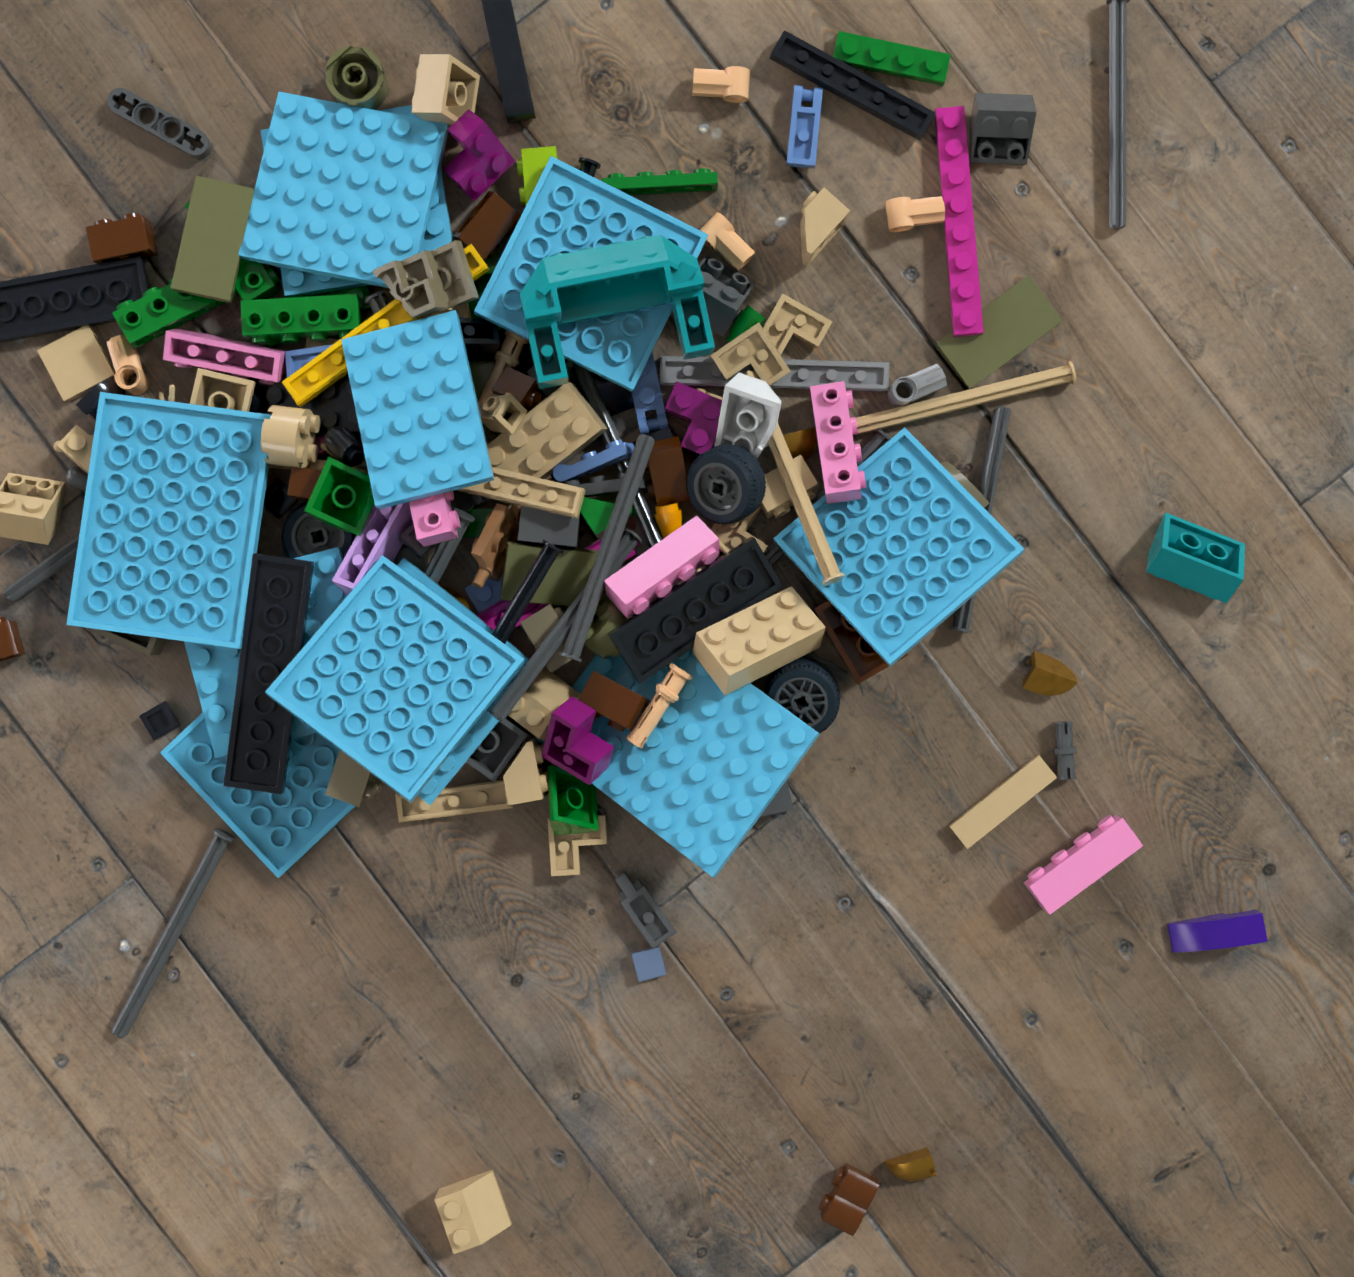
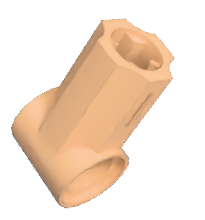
(729, 84)
(907, 213)
(726, 242)
(126, 363)

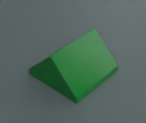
(341, 497)
(598, 514)
(571, 803)

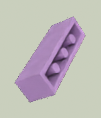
(376, 539)

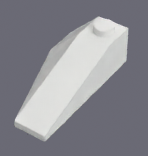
(747, 414)

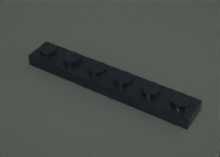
(852, 85)

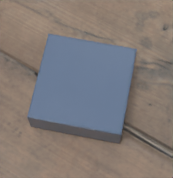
(649, 963)

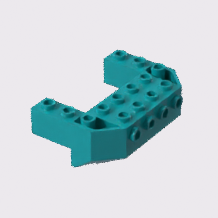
(609, 283)

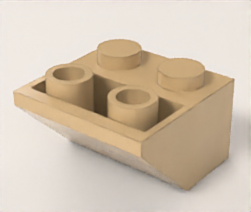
(30, 508)
(525, 776)

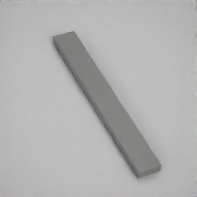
(704, 372)

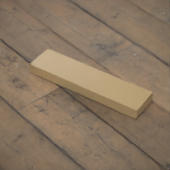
(455, 801)
(1002, 801)

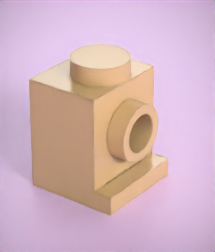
(495, 409)

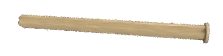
(966, 398)
(803, 505)

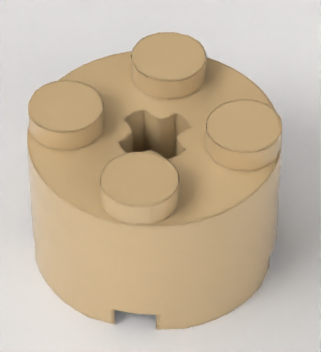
(290, 436)

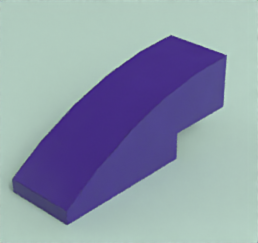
(1217, 931)

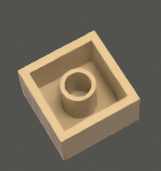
(444, 89)

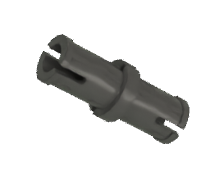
(1064, 750)

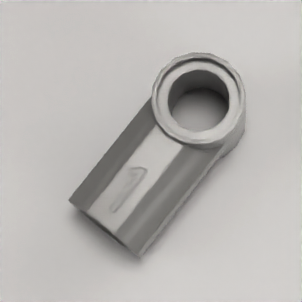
(918, 385)

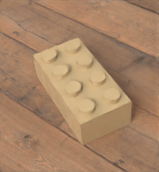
(548, 434)
(758, 640)

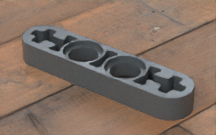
(159, 124)

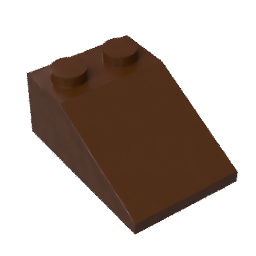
(852, 648)

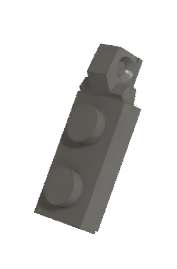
(644, 911)

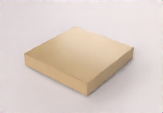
(76, 363)

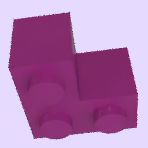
(482, 158)
(700, 411)
(572, 744)

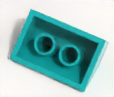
(1196, 558)

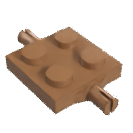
(491, 545)

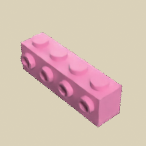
(225, 354)
(836, 442)
(434, 519)
(662, 567)
(1082, 863)

